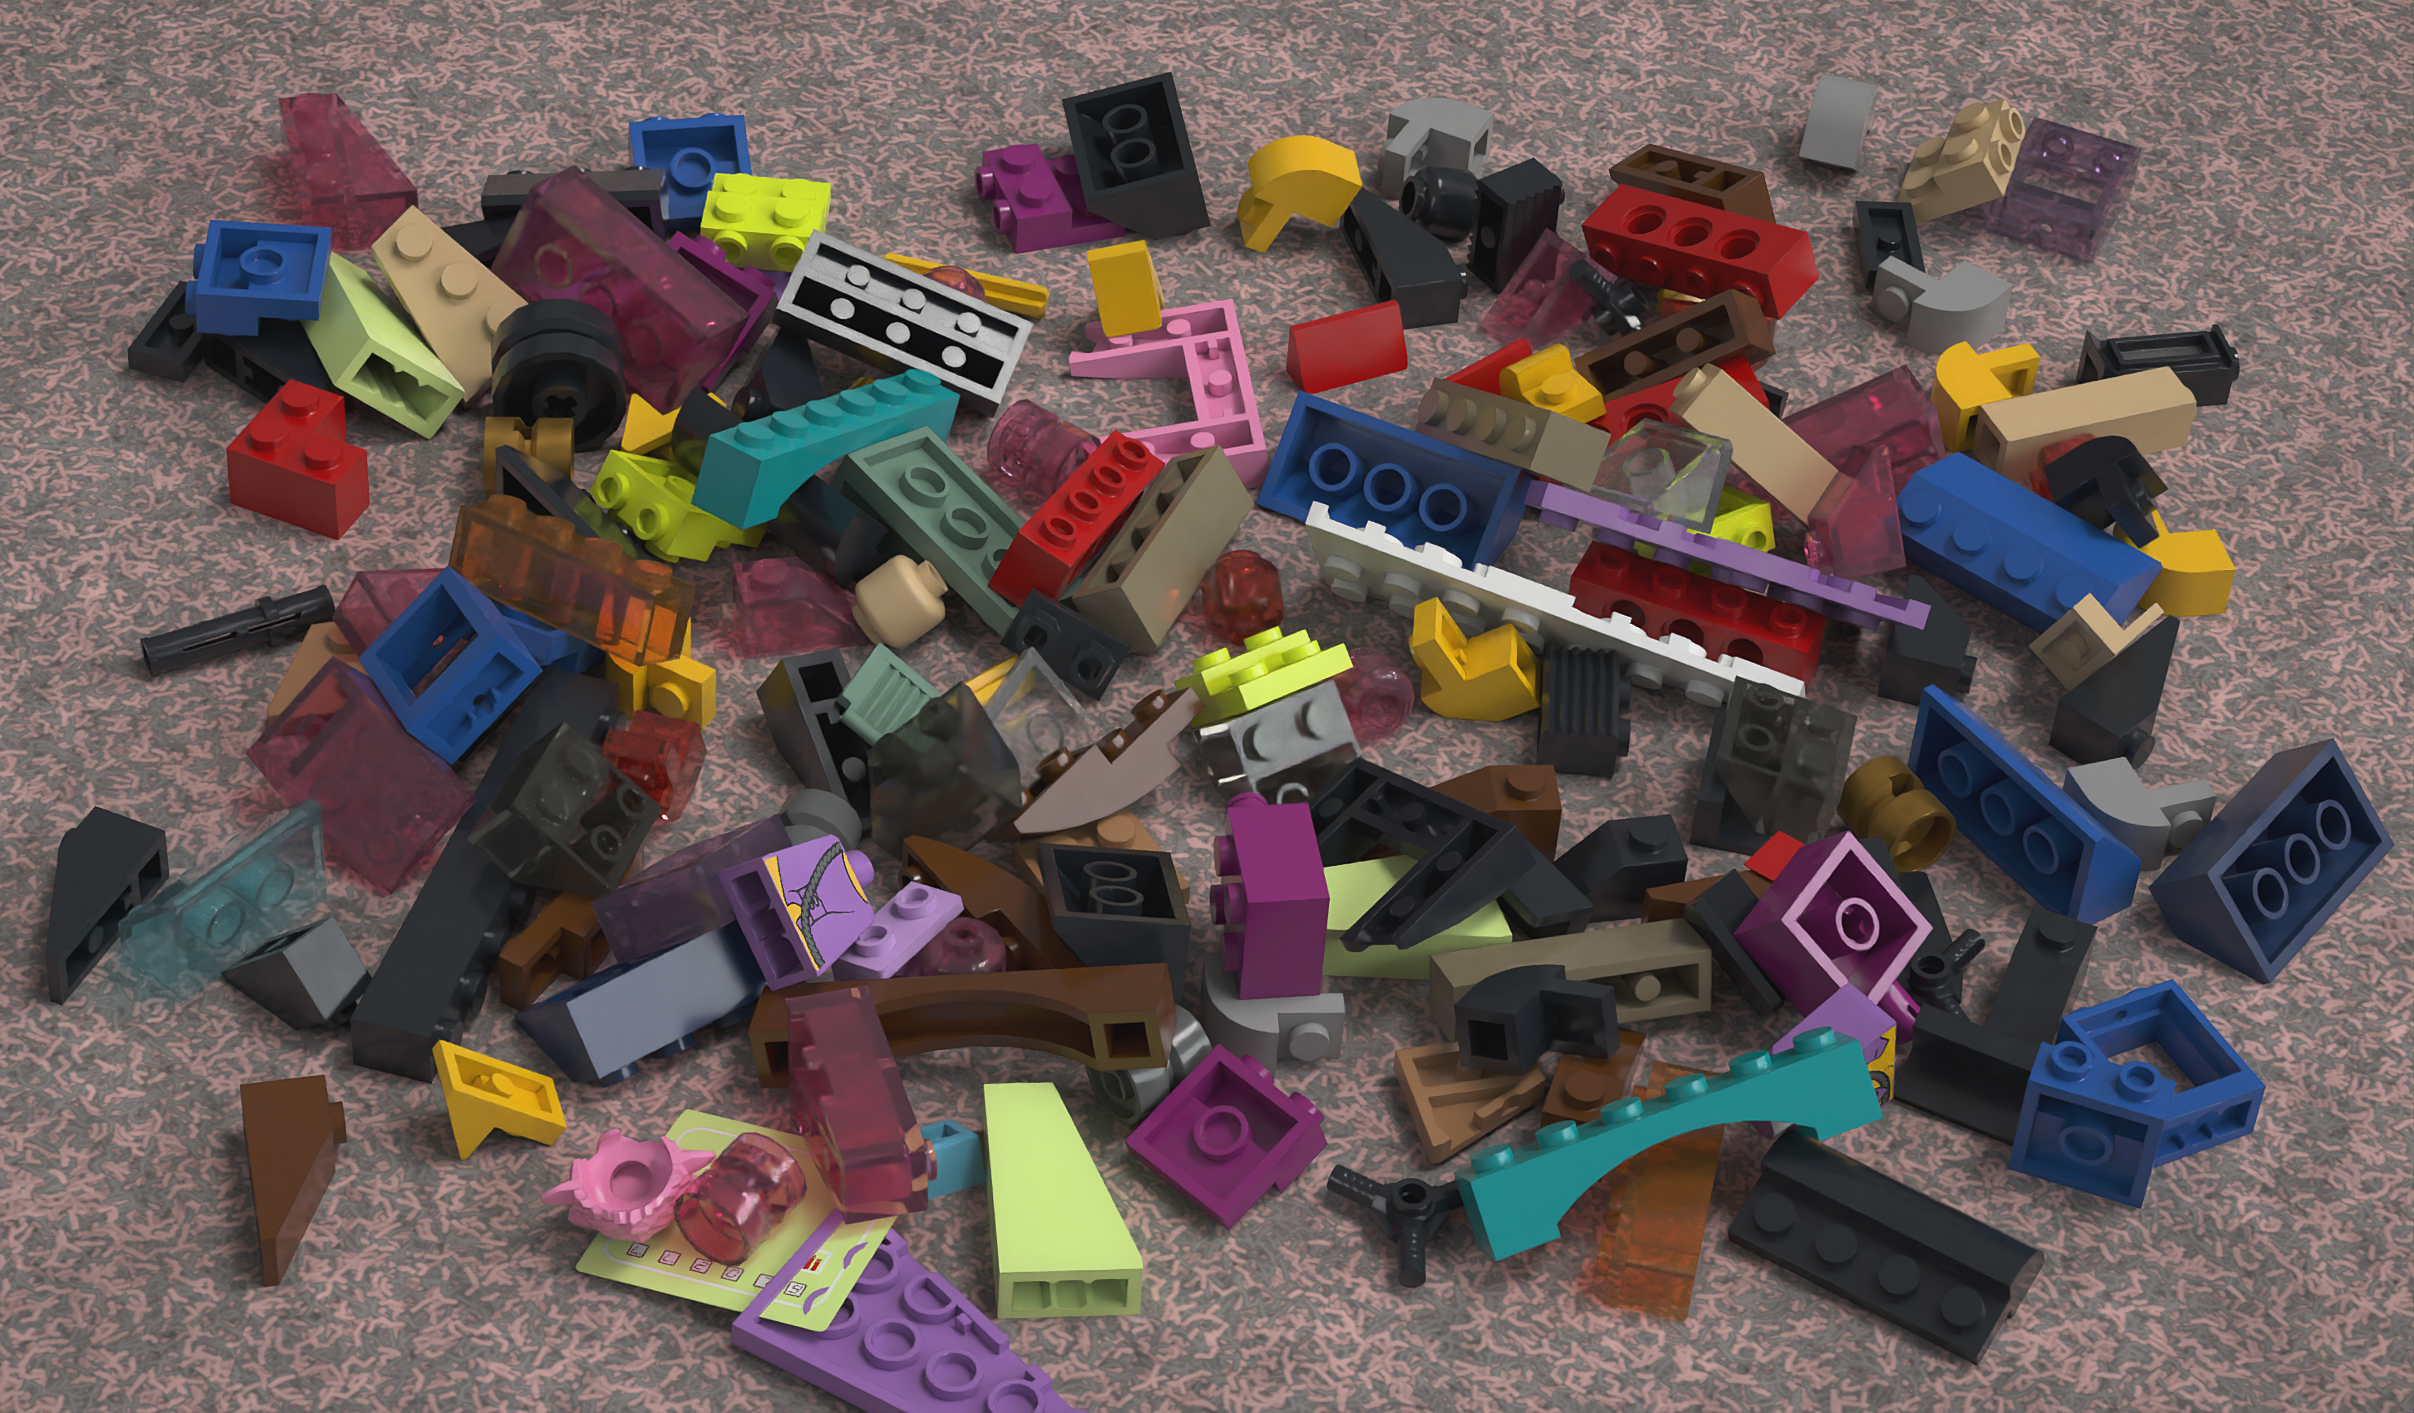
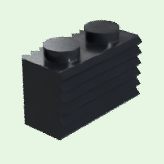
(1510, 219)
(1581, 711)

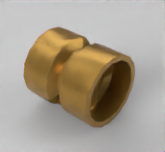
(548, 441)
(1891, 803)

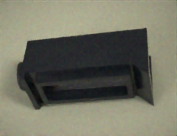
(2197, 358)

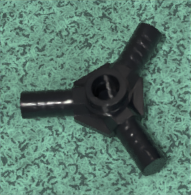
(1617, 306)
(1938, 977)
(1405, 1211)

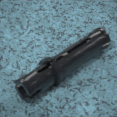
(168, 653)

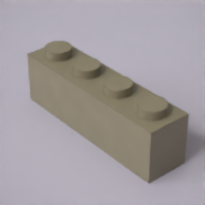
(1513, 433)
(1165, 549)
(1653, 967)

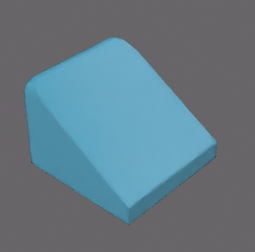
(957, 1157)

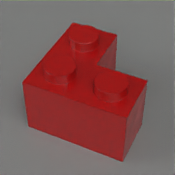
(298, 463)

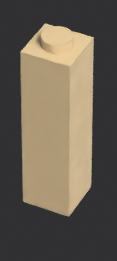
(2142, 406)
(1762, 444)

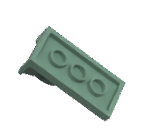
(937, 515)

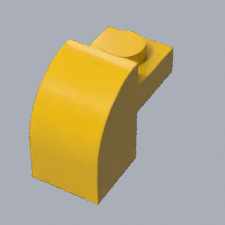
(1298, 177)
(1970, 380)
(1552, 384)
(2194, 571)
(1476, 676)
(674, 687)

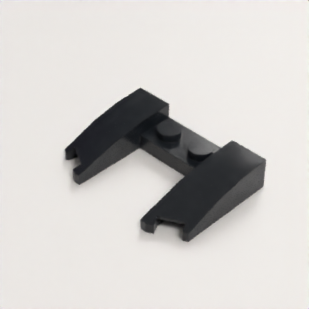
(1460, 852)

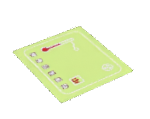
(675, 1268)

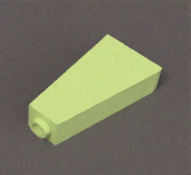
(378, 353)
(1357, 888)
(1050, 1216)

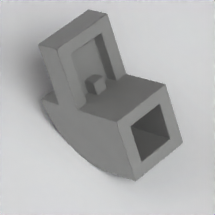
(1838, 122)
(1434, 134)
(1942, 312)
(2137, 816)
(1269, 1027)

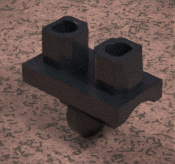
(1068, 642)

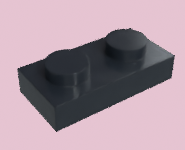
(1883, 232)
(169, 341)

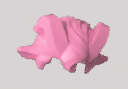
(628, 1186)

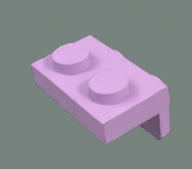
(897, 934)

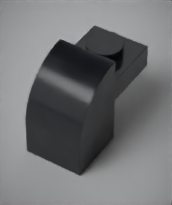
(2108, 484)
(1533, 1010)

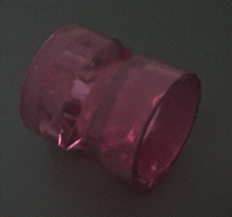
(1037, 447)
(740, 1199)

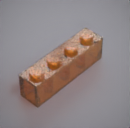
(572, 580)
(1660, 1213)

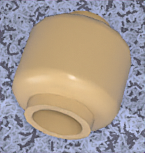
(899, 601)

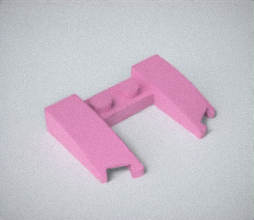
(1209, 350)

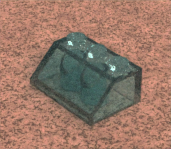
(228, 904)

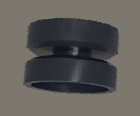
(560, 364)

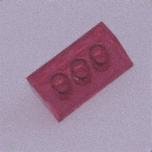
(591, 249)

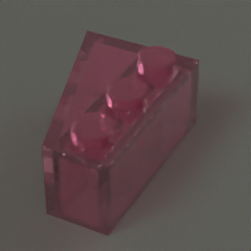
(340, 172)
(1879, 411)
(855, 1107)

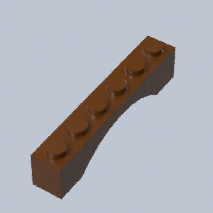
(1088, 1014)

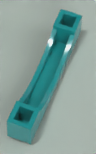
(763, 461)
(1525, 1191)

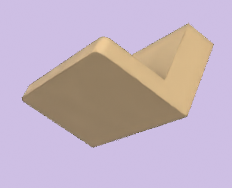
(2086, 640)

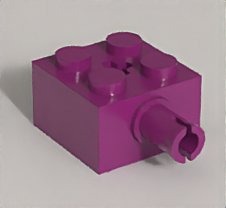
(1270, 899)
(1836, 923)

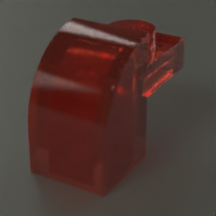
(660, 758)

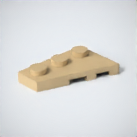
(448, 297)

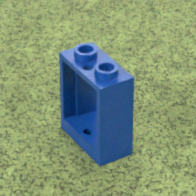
(490, 666)
(2225, 1089)

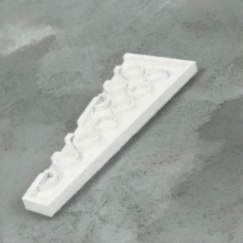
(1379, 566)

